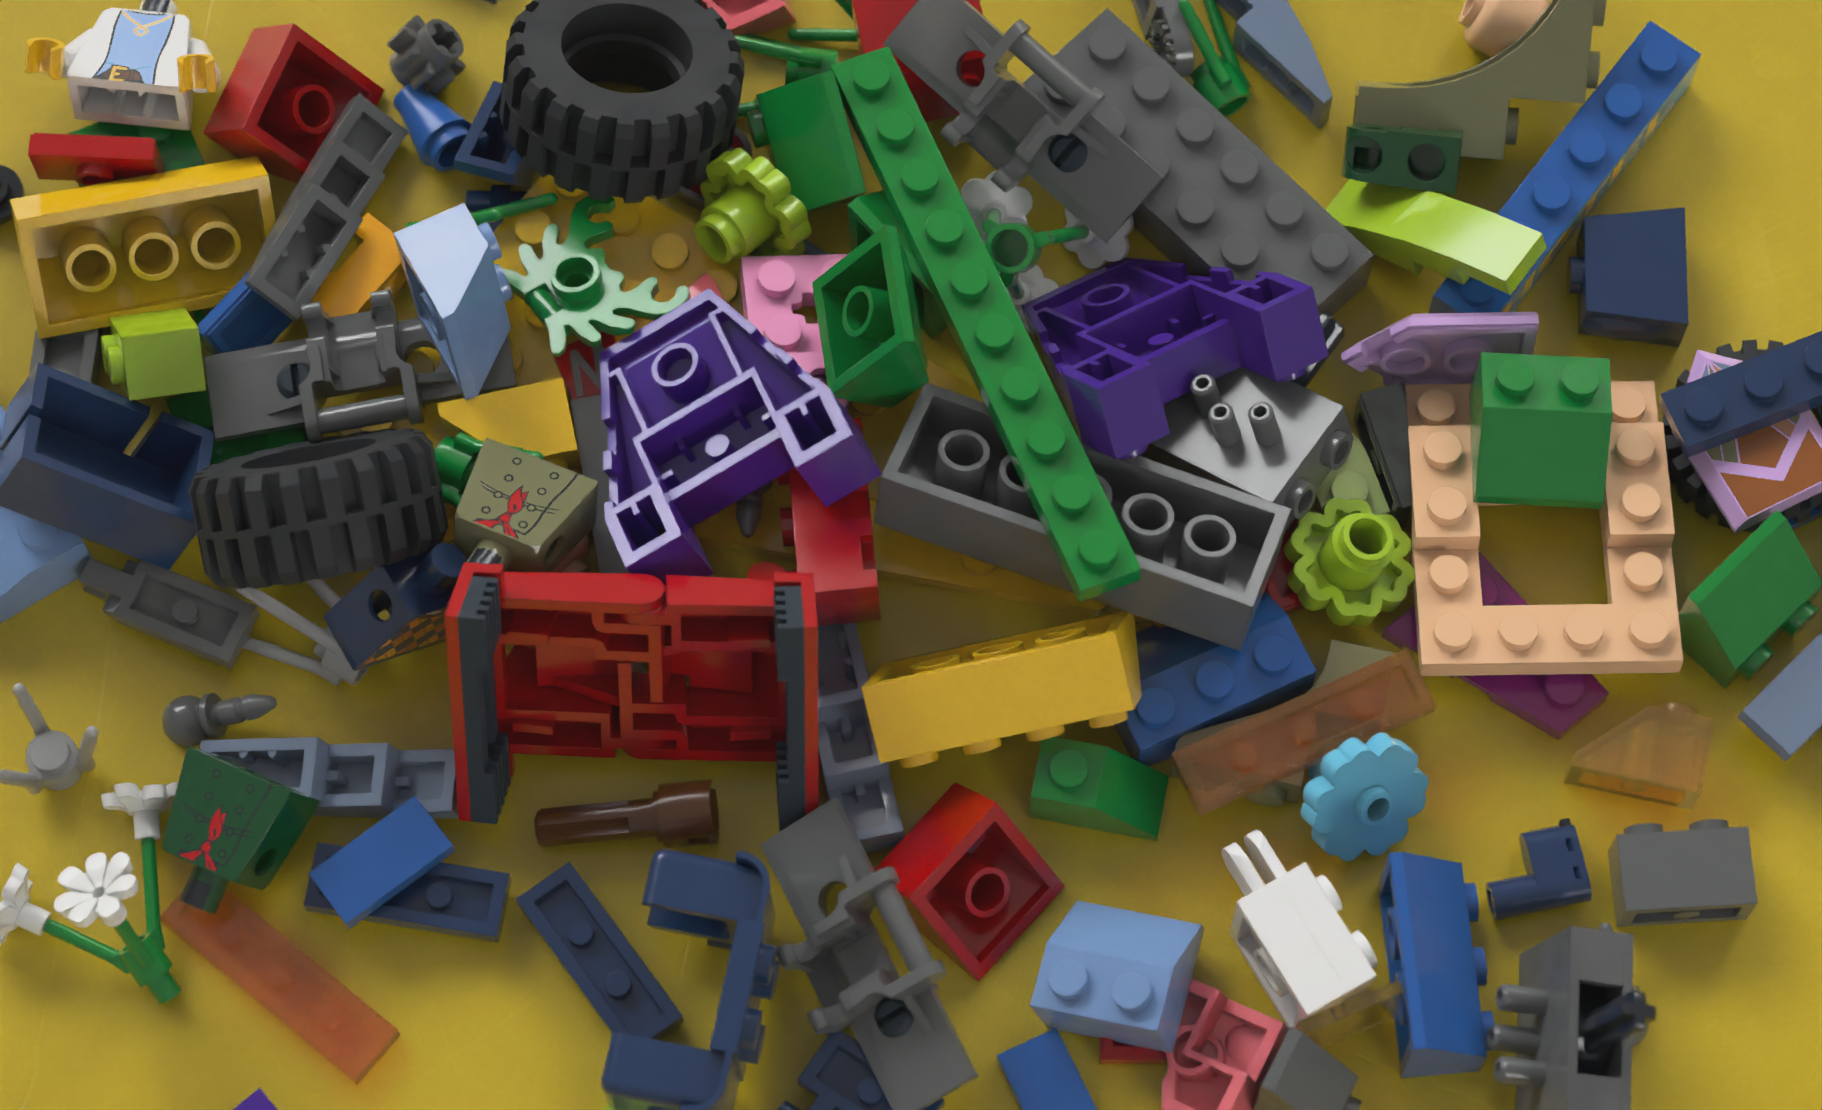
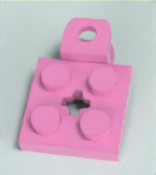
(773, 290)

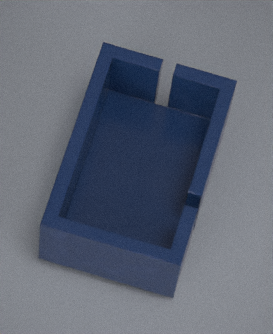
(70, 467)

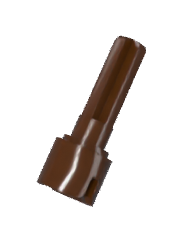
(676, 814)

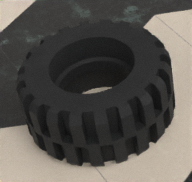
(611, 138)
(318, 508)

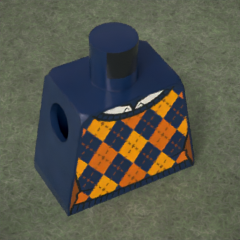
(415, 598)

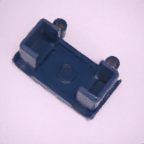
(734, 912)

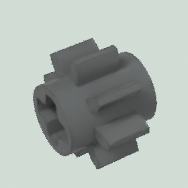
(426, 54)

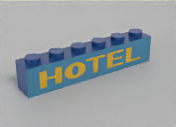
(1586, 160)

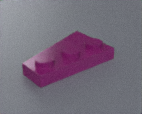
(1547, 700)

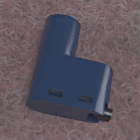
(1553, 876)

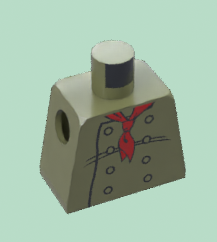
(522, 510)

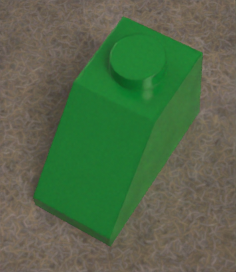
(1097, 789)

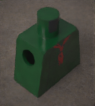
(231, 826)

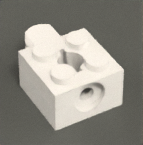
(1295, 934)

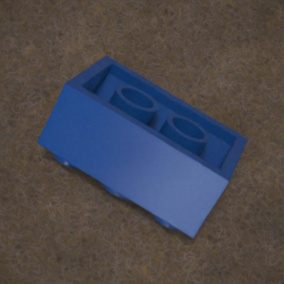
(1204, 684)
(1432, 955)

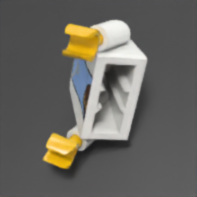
(131, 67)

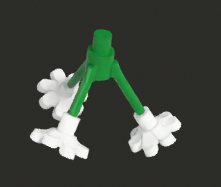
(100, 895)

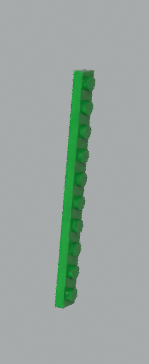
(986, 326)

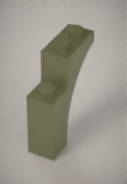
(1543, 64)

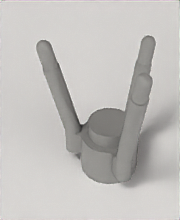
(334, 664)
(51, 755)

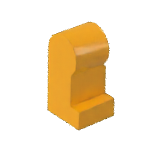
(368, 269)

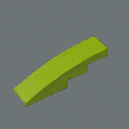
(1437, 233)

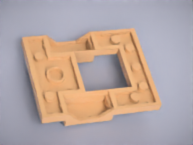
(1463, 637)

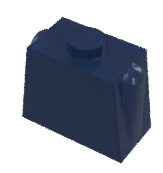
(1632, 276)

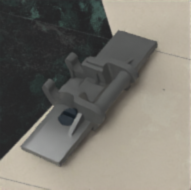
(1011, 127)
(347, 354)
(850, 968)

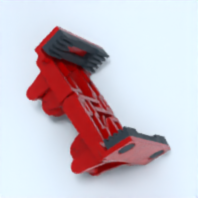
(573, 685)

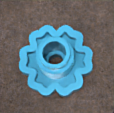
(1363, 796)

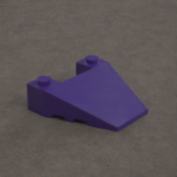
(1147, 328)
(703, 418)

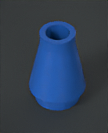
(432, 126)

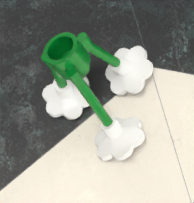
(1018, 247)

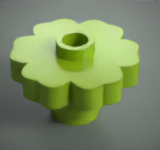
(749, 210)
(1349, 562)

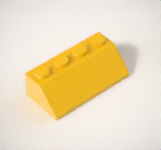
(141, 243)
(1004, 689)

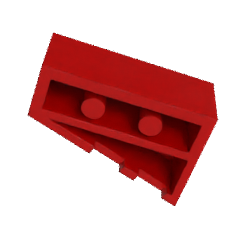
(835, 547)

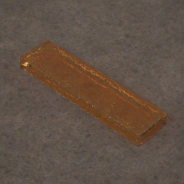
(1302, 732)
(285, 983)

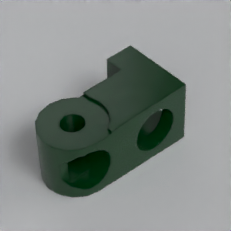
(1403, 157)

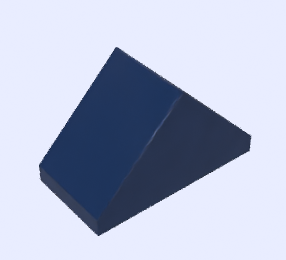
(488, 151)

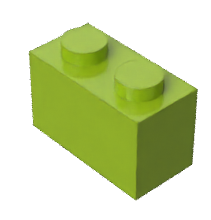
(154, 354)

